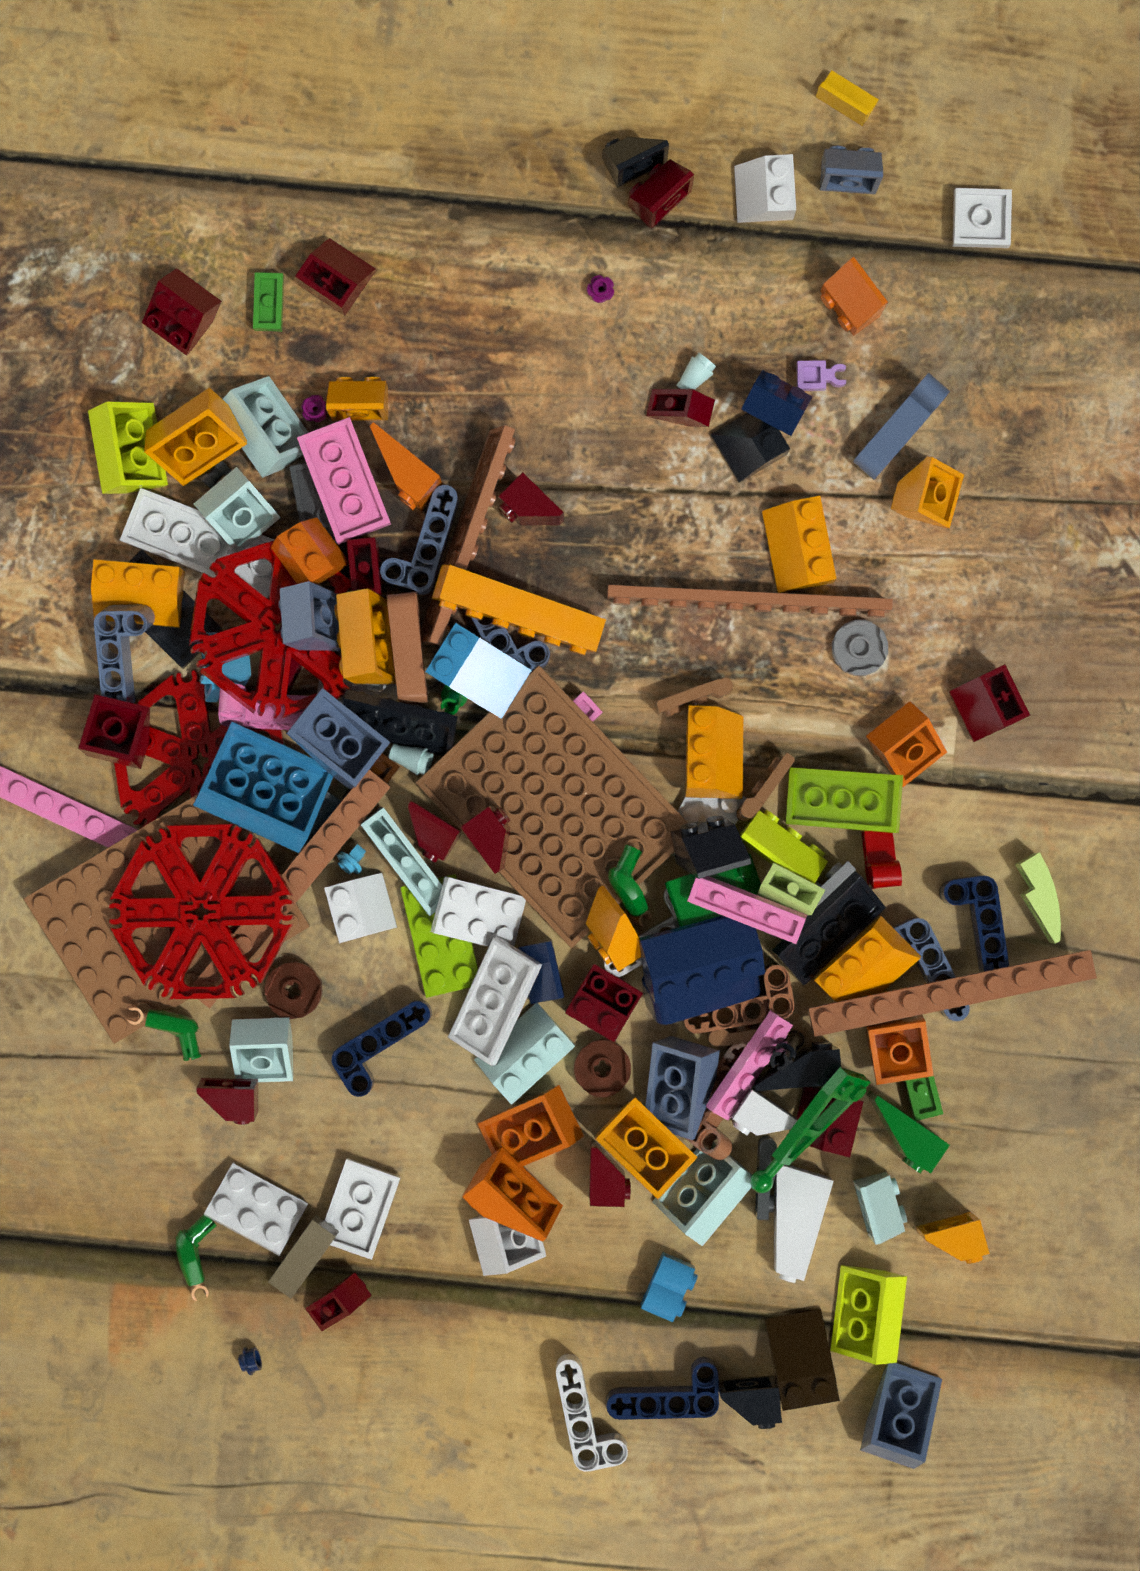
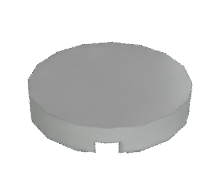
(859, 648)

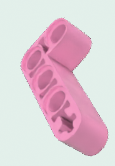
(233, 711)

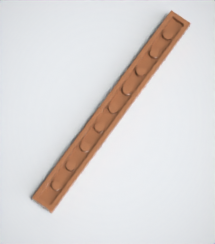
(759, 600)
(308, 865)
(952, 993)

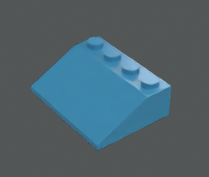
(264, 787)

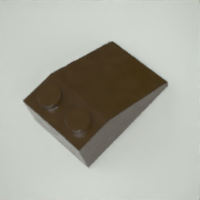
(801, 1359)

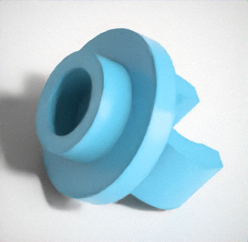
(350, 861)

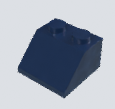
(776, 402)
(548, 981)

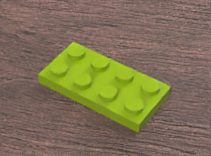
(844, 799)
(443, 961)

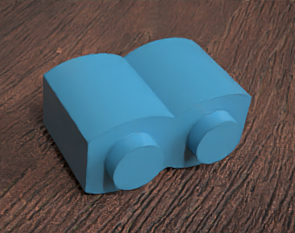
(668, 1287)

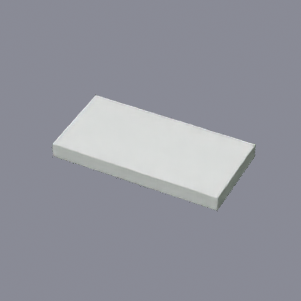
(494, 1000)

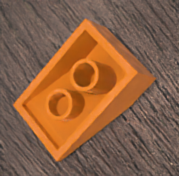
(412, 476)
(533, 1127)
(512, 1196)

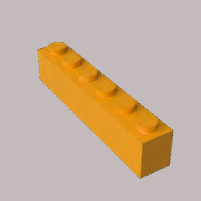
(519, 609)

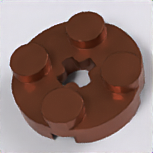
(288, 974)
(590, 1079)

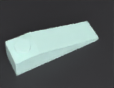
(403, 859)

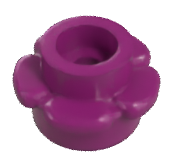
(600, 296)
(309, 403)

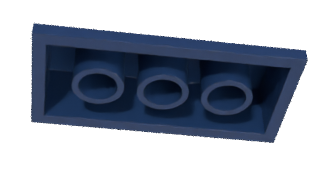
(700, 957)

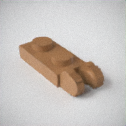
(695, 696)
(763, 789)
(724, 1038)

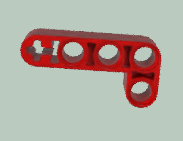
(880, 860)

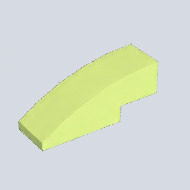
(1041, 895)

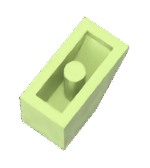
(790, 890)

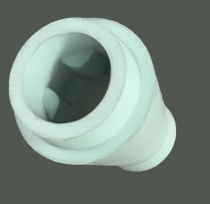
(696, 372)
(412, 758)

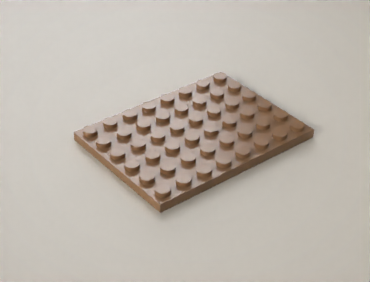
(566, 797)
(77, 918)

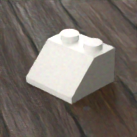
(765, 189)
(360, 907)
(761, 1115)
(503, 1248)

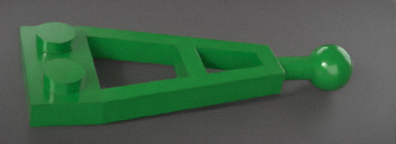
(846, 1088)

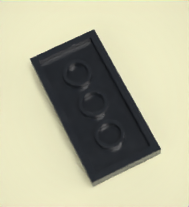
(174, 639)
(403, 722)
(830, 928)

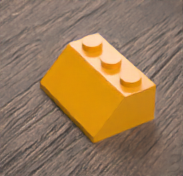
(194, 437)
(799, 545)
(139, 583)
(364, 638)
(714, 753)
(868, 963)
(645, 1147)

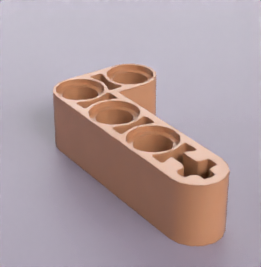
(407, 647)
(765, 1002)
(710, 1121)

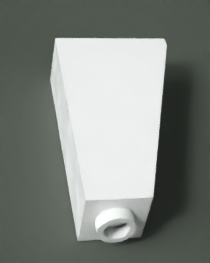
(798, 1214)

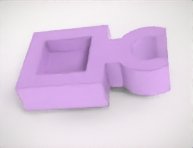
(814, 375)

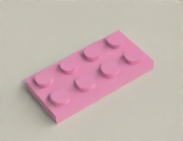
(343, 480)

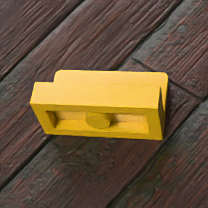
(846, 98)

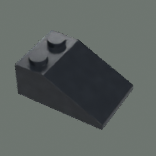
(809, 1069)

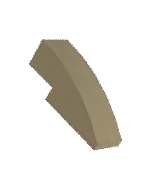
(303, 1256)

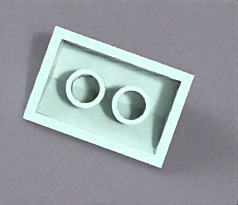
(267, 425)
(528, 1054)
(704, 1195)

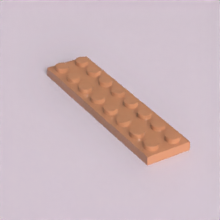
(470, 524)

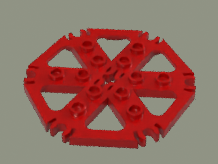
(252, 637)
(175, 751)
(190, 888)

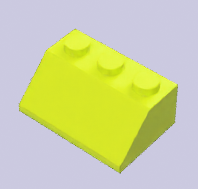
(119, 447)
(783, 846)
(868, 1314)

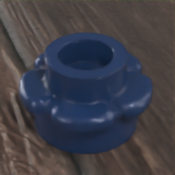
(250, 1360)

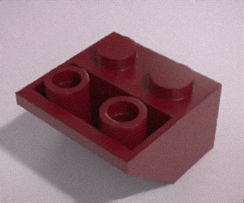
(334, 275)
(180, 310)
(989, 703)
(603, 1002)

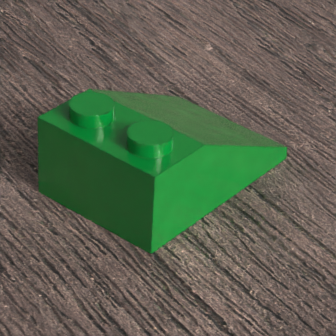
(680, 889)
(919, 1146)

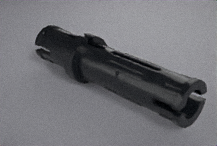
(786, 1050)

